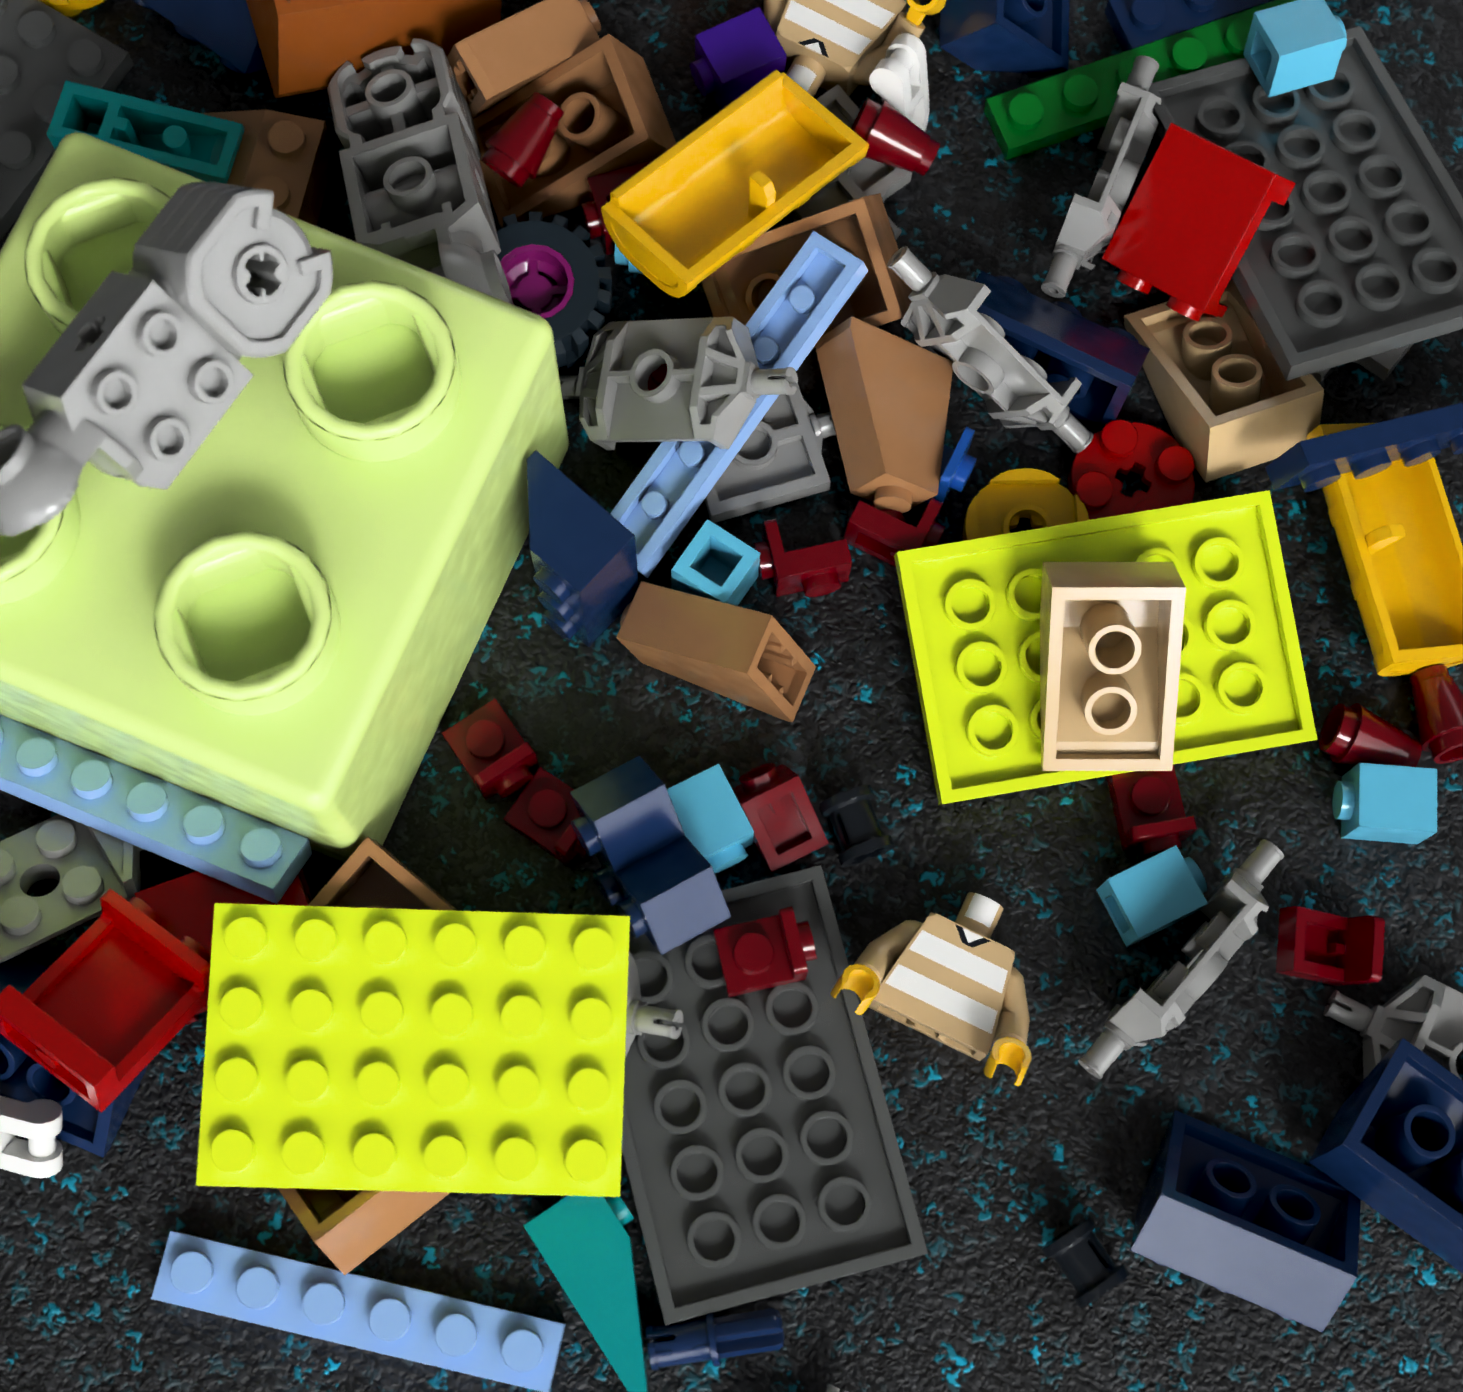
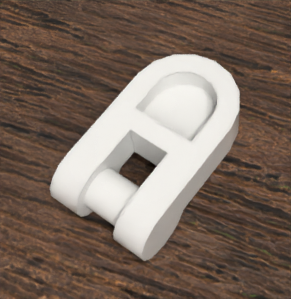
(904, 78)
(38, 1122)

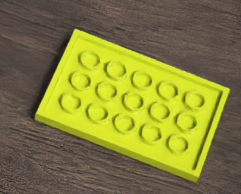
(978, 639)
(414, 1050)

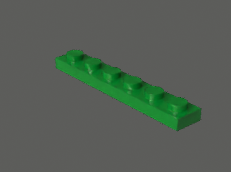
(1085, 96)

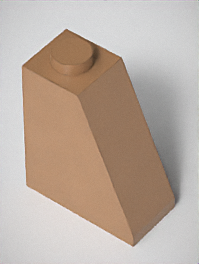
(520, 50)
(886, 412)
(718, 648)

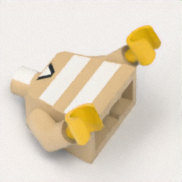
(841, 38)
(949, 984)

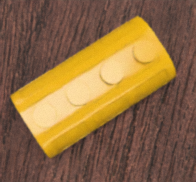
(728, 183)
(1401, 561)

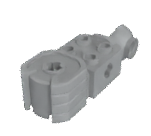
(416, 166)
(161, 348)

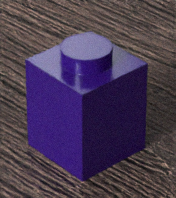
(736, 56)

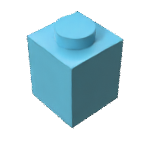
(1294, 45)
(716, 566)
(1387, 803)
(712, 818)
(1153, 895)

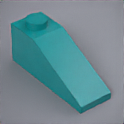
(163, 133)
(595, 1266)

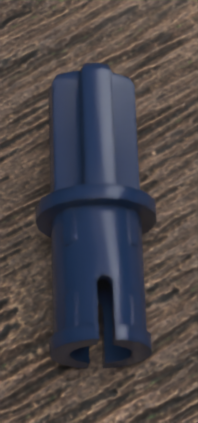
(714, 1338)

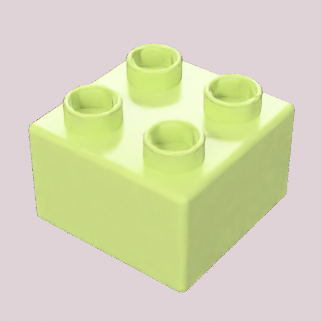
(317, 560)

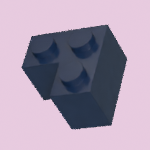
(646, 857)

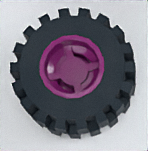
(558, 279)

